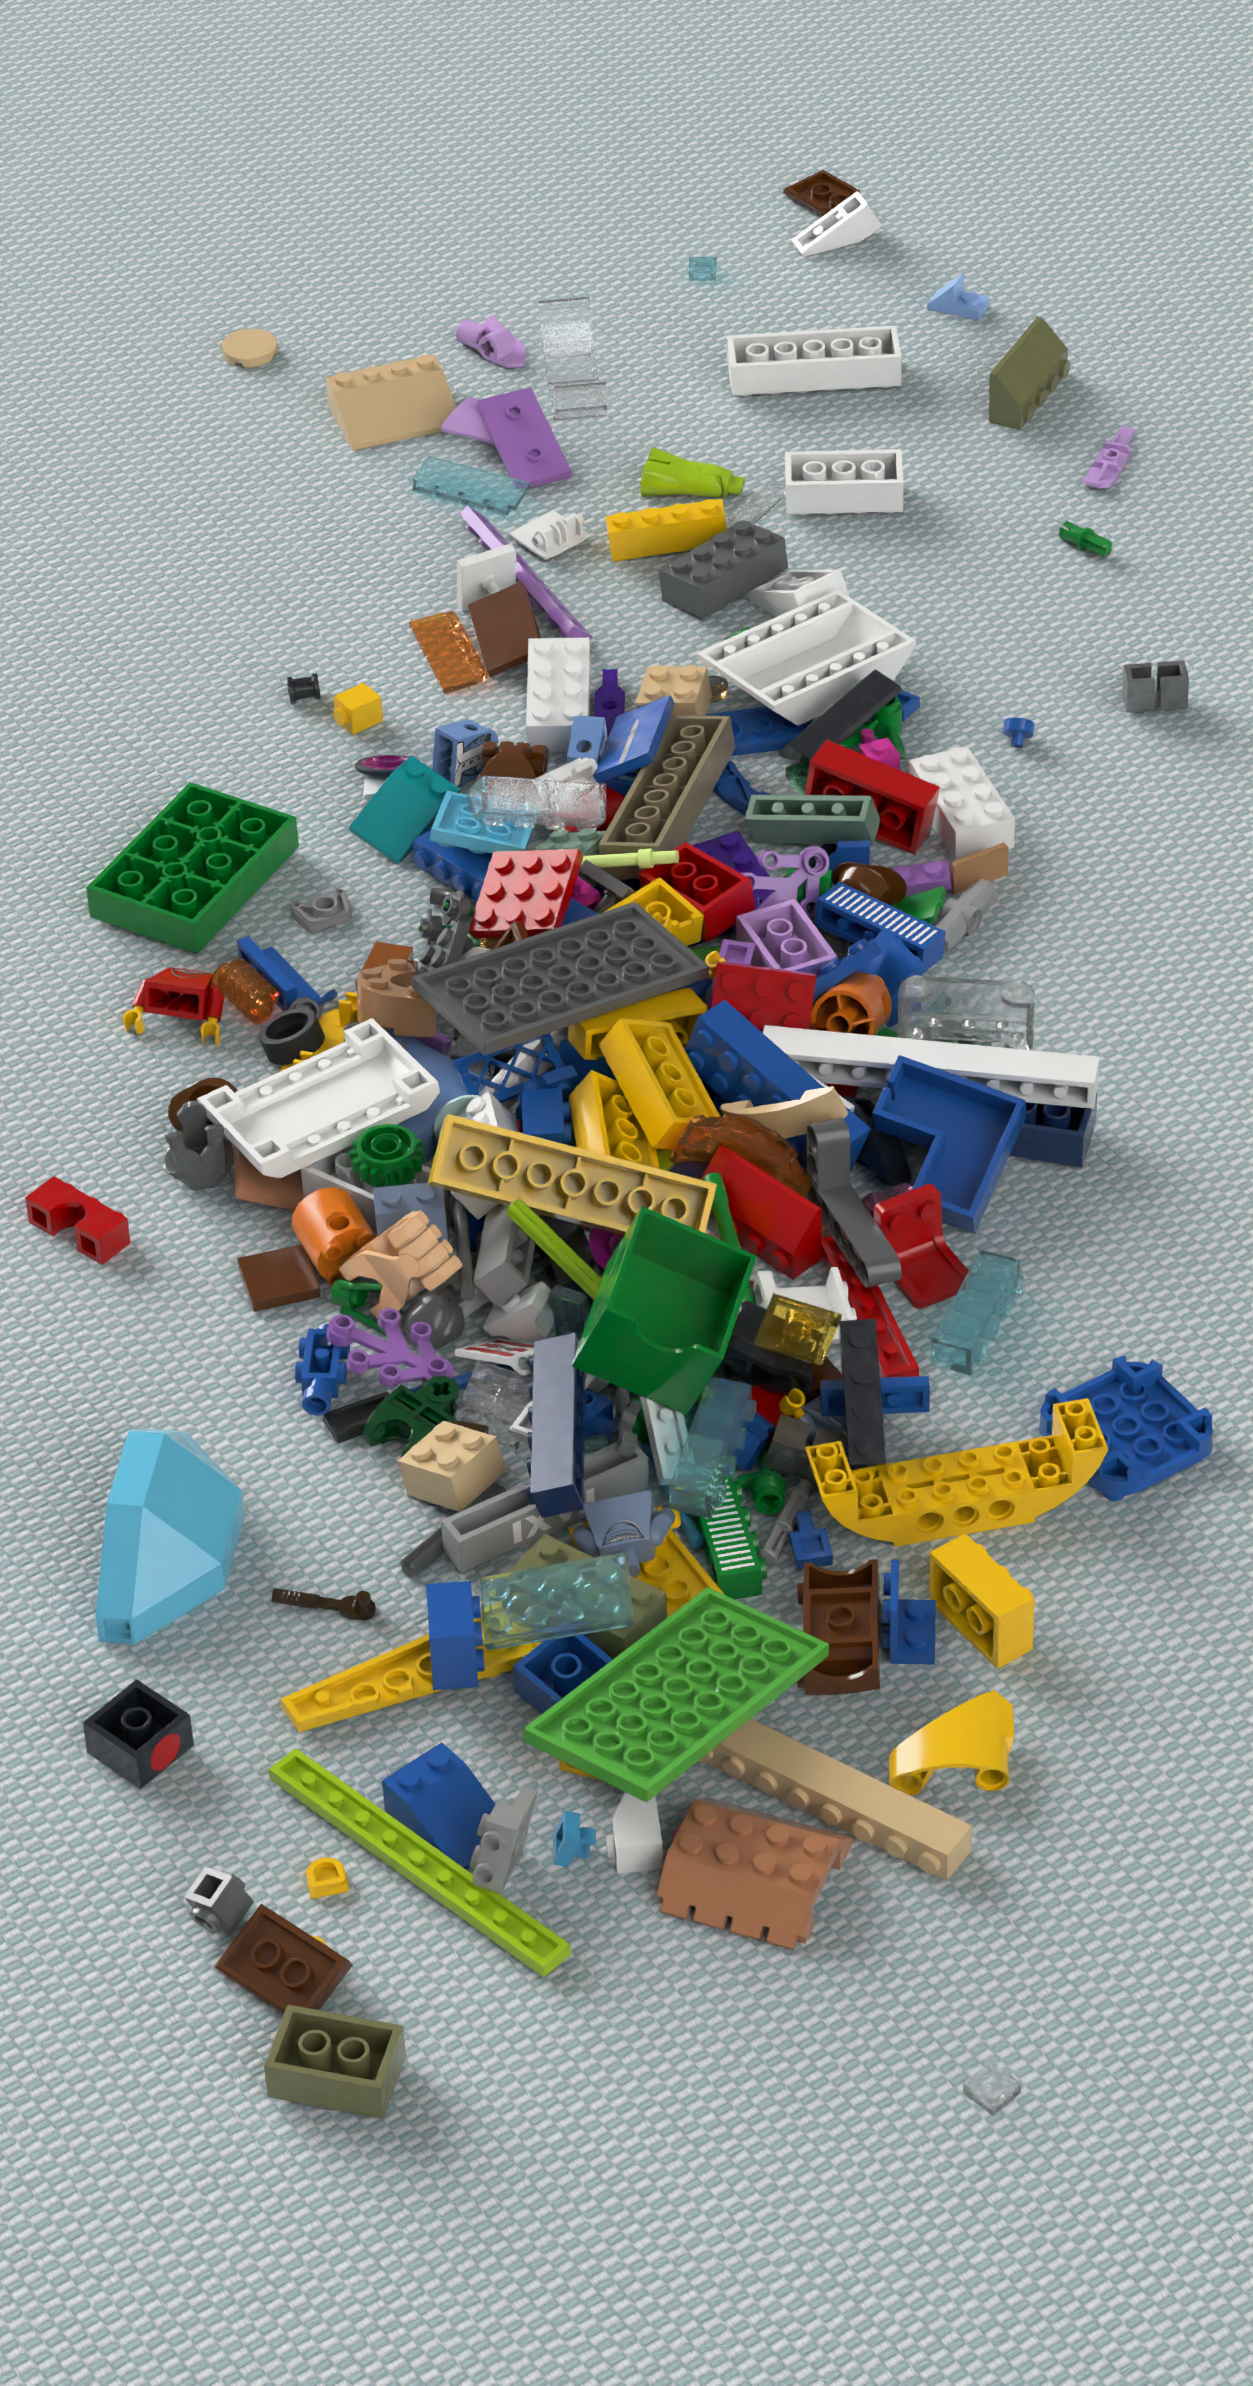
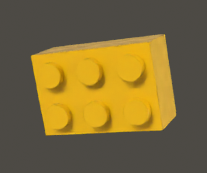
(982, 1600)

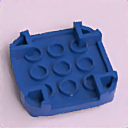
(1144, 1424)

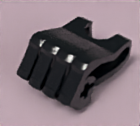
(760, 1365)

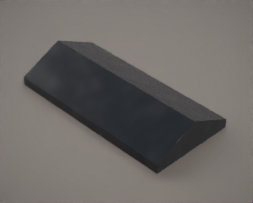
(843, 716)

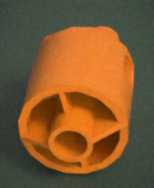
(853, 1006)
(331, 1230)

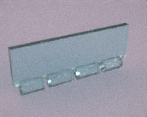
(469, 485)

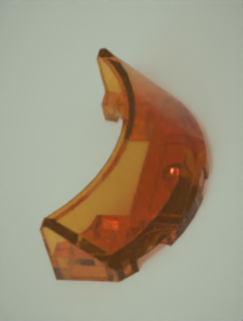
(747, 1139)

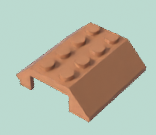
(748, 1869)

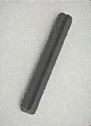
(432, 1547)

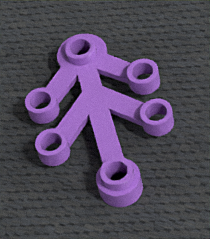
(787, 888)
(343, 1333)

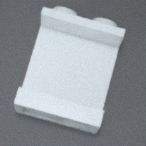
(831, 1296)

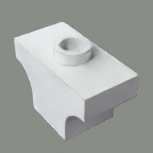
(523, 1315)

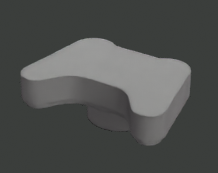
(323, 912)

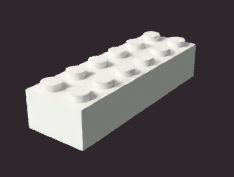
(814, 360)

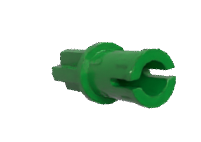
(1085, 539)

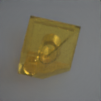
(797, 1329)

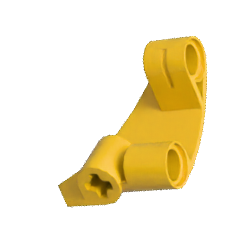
(966, 1737)

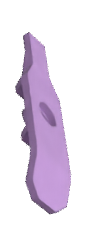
(1110, 460)

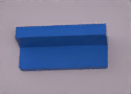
(276, 972)
(897, 1395)

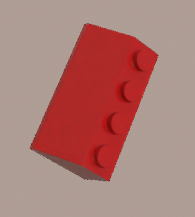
(769, 1215)

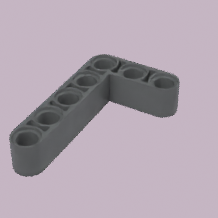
(841, 1207)

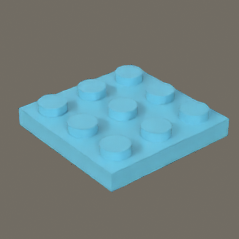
(457, 827)

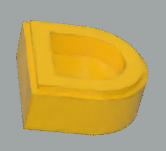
(326, 1878)

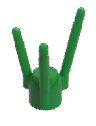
(354, 1294)

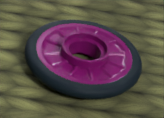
(379, 765)

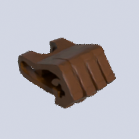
(514, 760)

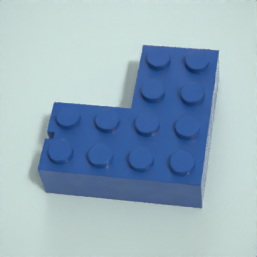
(961, 1124)

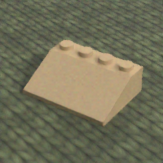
(390, 401)

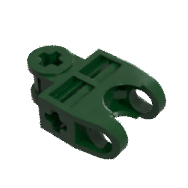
(412, 1415)

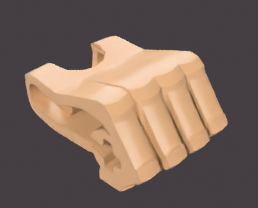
(404, 1261)

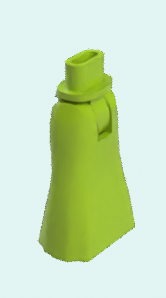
(673, 475)

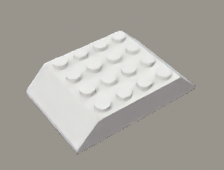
(810, 655)

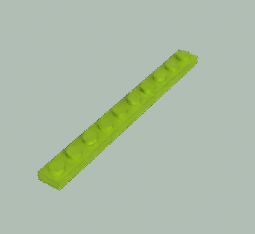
(420, 1862)

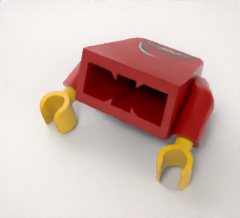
(181, 995)

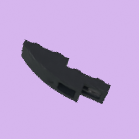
(881, 1150)

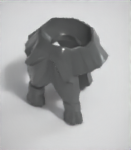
(199, 1154)

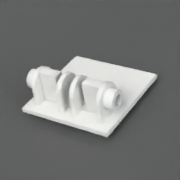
(551, 534)

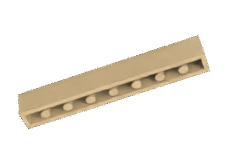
(844, 1798)

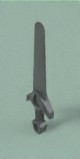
(624, 1421)

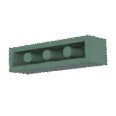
(811, 819)

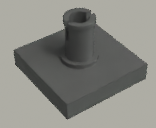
(613, 889)

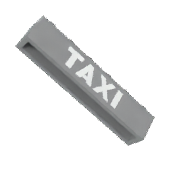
(511, 1521)

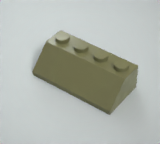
(1027, 375)

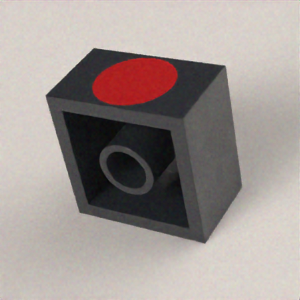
(138, 1733)

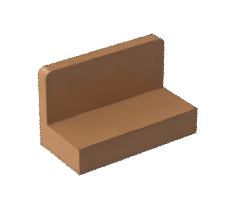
(985, 864)

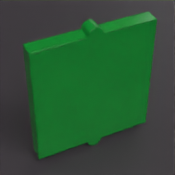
(923, 904)

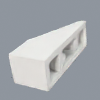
(840, 227)
(635, 1836)

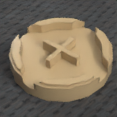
(249, 347)

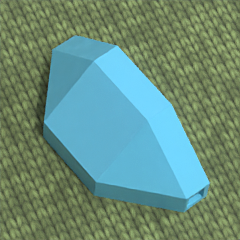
(165, 1535)

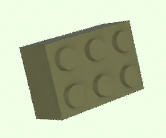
(335, 2061)

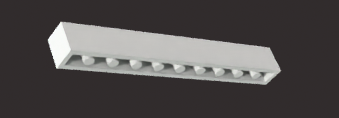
(870, 1059)

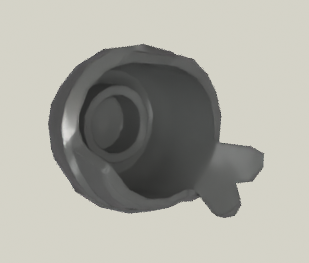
(441, 1312)

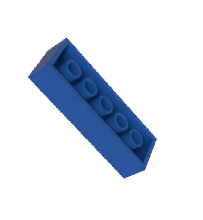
(748, 1066)

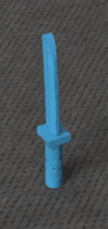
(687, 1524)

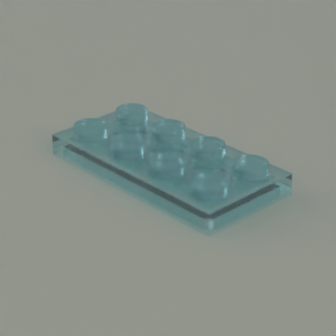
(556, 1601)

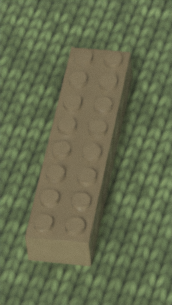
(670, 790)

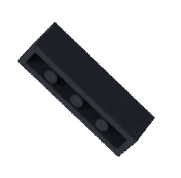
(862, 1393)

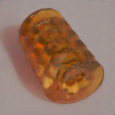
(246, 989)

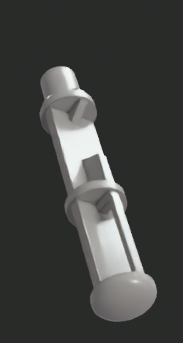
(784, 1525)

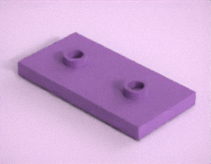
(524, 437)

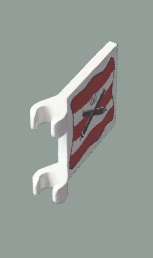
(502, 1352)

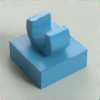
(571, 1839)

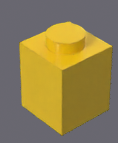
(358, 708)

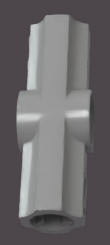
(966, 913)

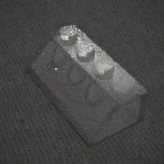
(537, 802)

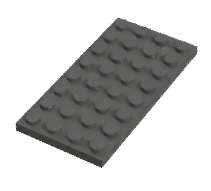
(559, 978)

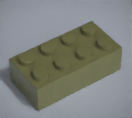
(648, 1602)

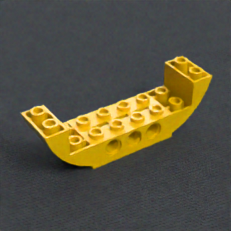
(962, 1488)

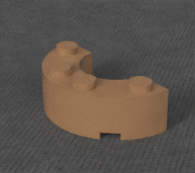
(391, 1001)

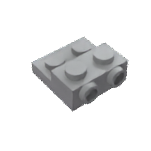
(502, 1841)

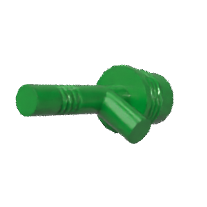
(765, 1486)

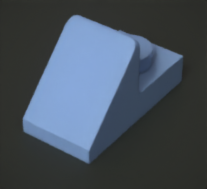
(954, 301)

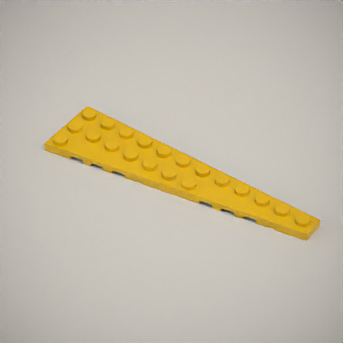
(407, 1670)

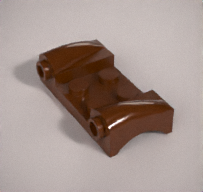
(845, 1614)

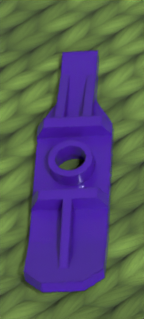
(609, 699)

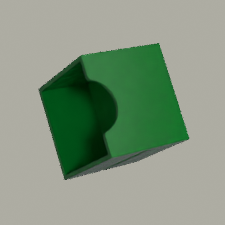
(664, 1311)

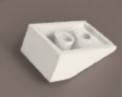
(796, 589)

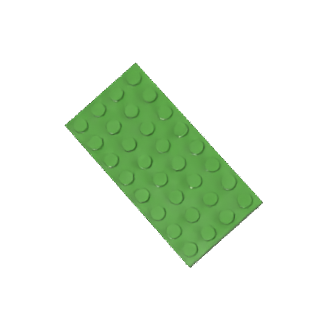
(675, 1694)

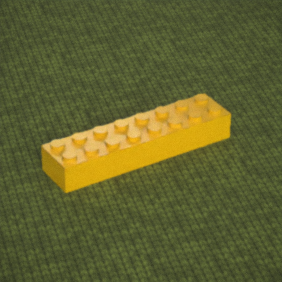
(562, 1178)

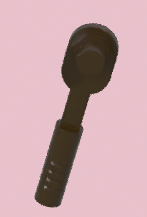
(351, 1607)

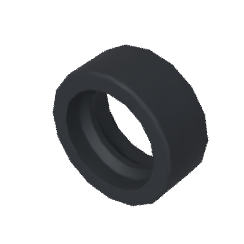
(289, 1034)

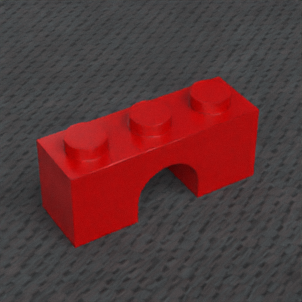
(98, 1228)

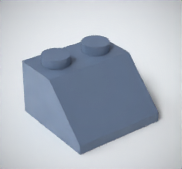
(397, 1201)

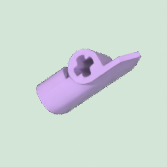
(492, 341)
(467, 422)

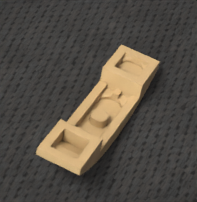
(793, 1116)

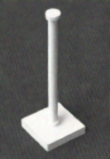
(485, 574)

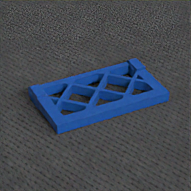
(504, 1093)

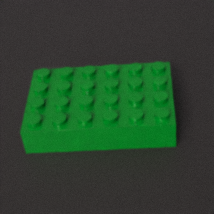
(193, 867)

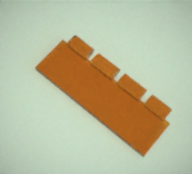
(448, 651)

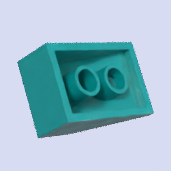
(402, 809)

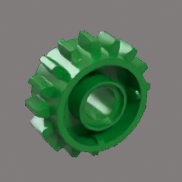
(387, 1156)

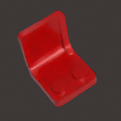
(915, 1232)

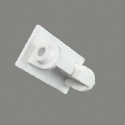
(574, 771)

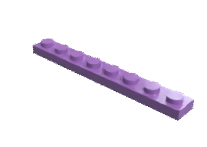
(543, 597)

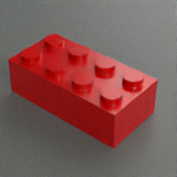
(902, 800)

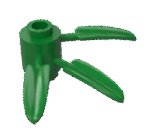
(885, 724)

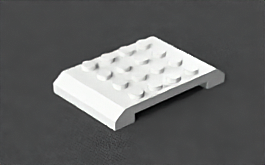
(323, 1101)

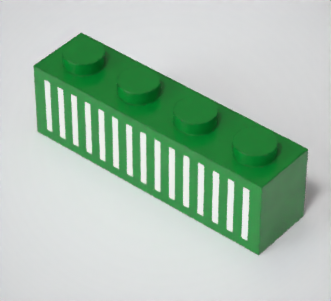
(731, 1546)

